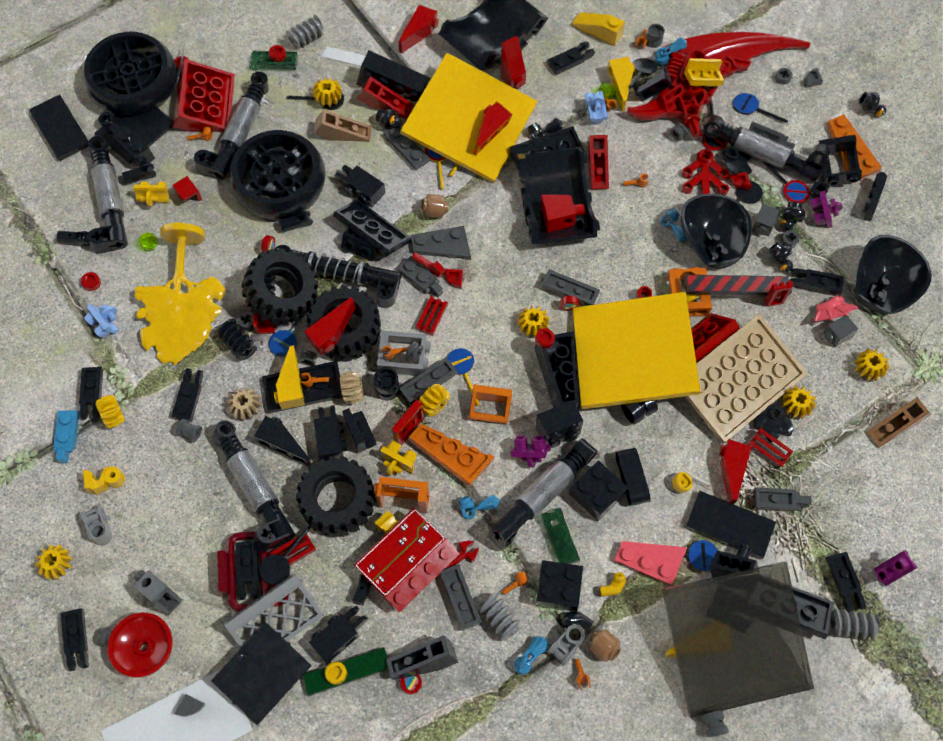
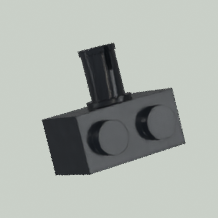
(727, 563)

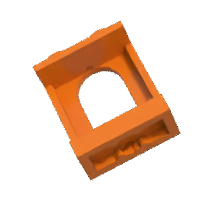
(696, 309)
(421, 495)

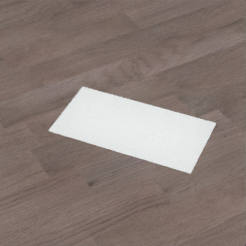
(158, 722)

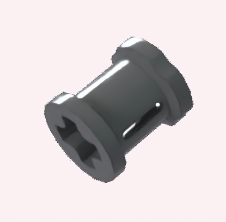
(189, 430)

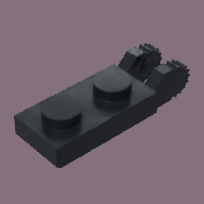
(570, 58)
(874, 195)
(817, 281)
(90, 390)
(187, 396)
(247, 568)
(846, 580)
(74, 637)

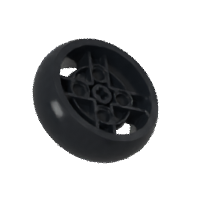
(134, 69)
(270, 159)

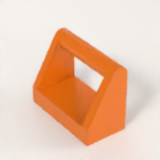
(490, 394)

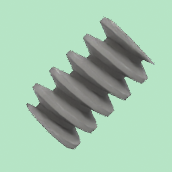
(305, 31)
(500, 617)
(855, 623)

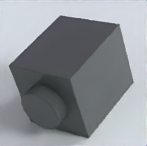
(765, 220)
(840, 331)

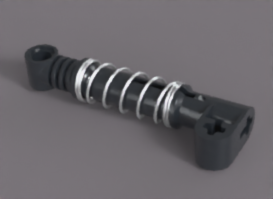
(356, 272)

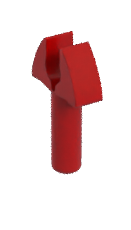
(435, 268)
(463, 555)

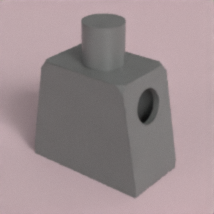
(156, 591)

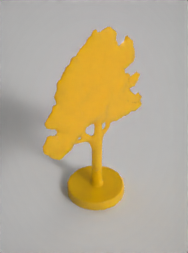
(177, 319)

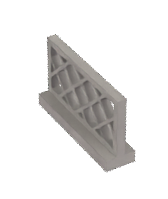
(268, 600)

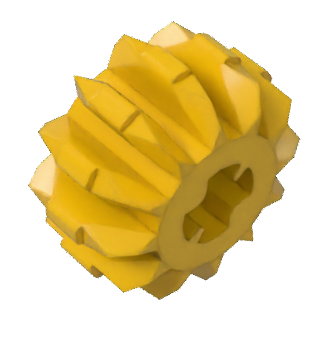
(327, 91)
(533, 320)
(878, 367)
(434, 399)
(807, 402)
(110, 411)
(45, 564)

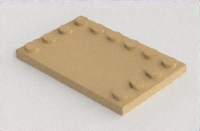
(743, 378)

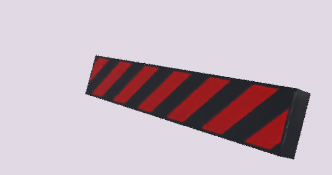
(731, 284)

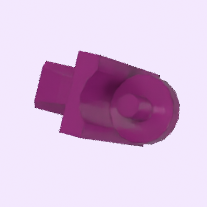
(825, 216)
(530, 452)
(895, 568)

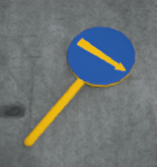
(463, 362)

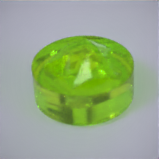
(607, 89)
(148, 242)

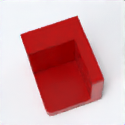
(186, 189)
(263, 327)

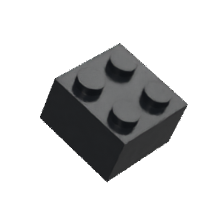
(559, 424)
(598, 490)
(559, 586)

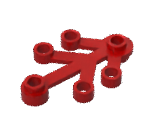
(705, 175)

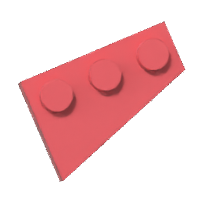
(652, 559)

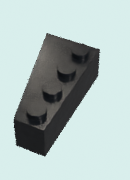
(393, 75)
(559, 369)

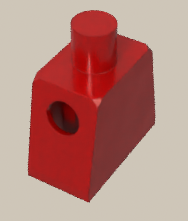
(559, 211)

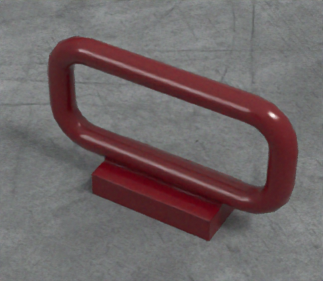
(226, 570)

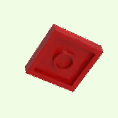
(408, 422)

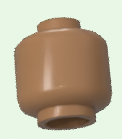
(434, 206)
(604, 645)

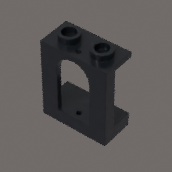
(842, 144)

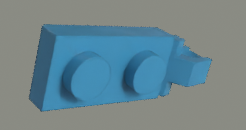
(65, 434)

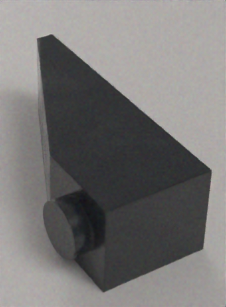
(276, 437)
(423, 659)

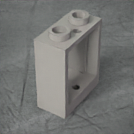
(402, 337)

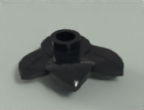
(736, 161)
(772, 424)

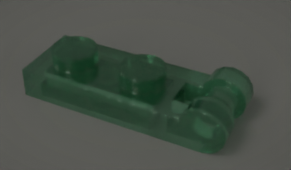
(288, 63)
(560, 537)

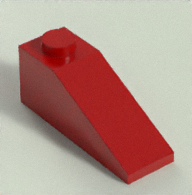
(418, 28)
(512, 63)
(379, 96)
(493, 122)
(598, 161)
(328, 330)
(733, 467)

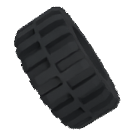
(292, 269)
(364, 336)
(324, 474)

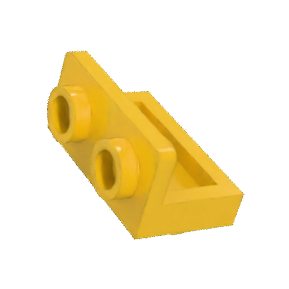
(704, 72)

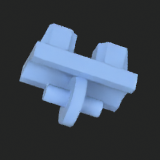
(596, 107)
(105, 316)

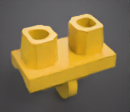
(151, 193)
(391, 454)

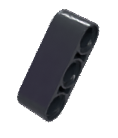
(633, 476)

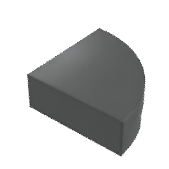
(813, 78)
(189, 706)

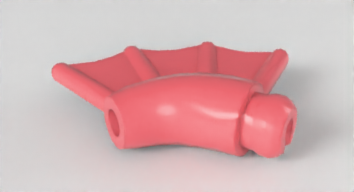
(833, 308)

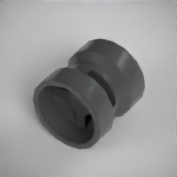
(655, 35)
(715, 724)

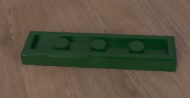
(357, 669)

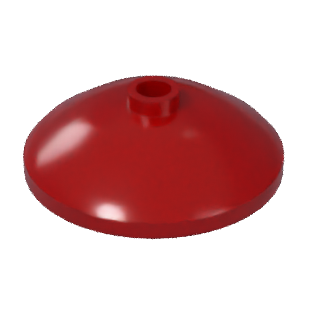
(131, 635)

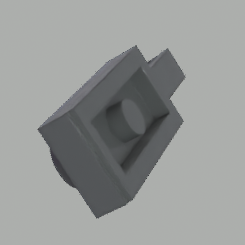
(771, 134)
(420, 277)
(780, 499)

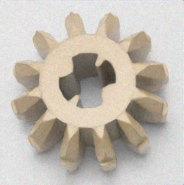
(351, 387)
(245, 410)

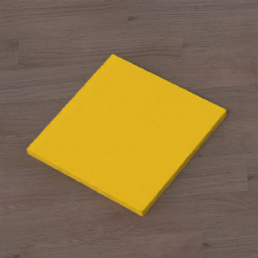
(452, 114)
(635, 351)

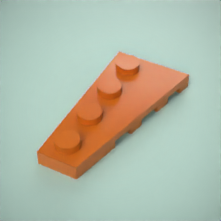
(868, 163)
(460, 460)

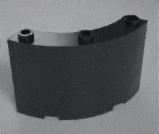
(485, 29)
(556, 174)

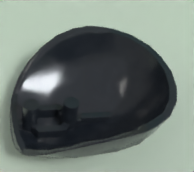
(716, 228)
(891, 275)

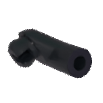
(576, 617)

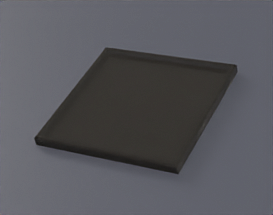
(737, 639)

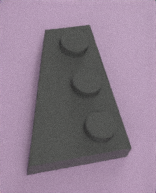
(446, 242)

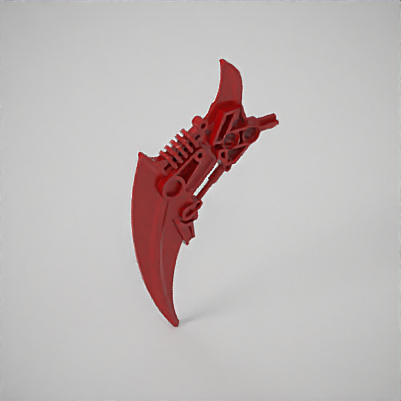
(735, 52)

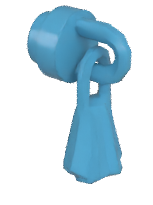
(662, 55)
(678, 231)
(465, 502)
(538, 646)

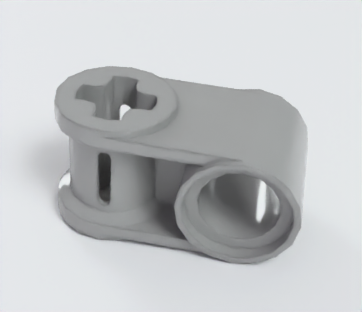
(96, 521)
(566, 645)

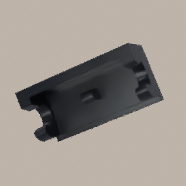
(653, 85)

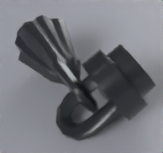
(554, 125)

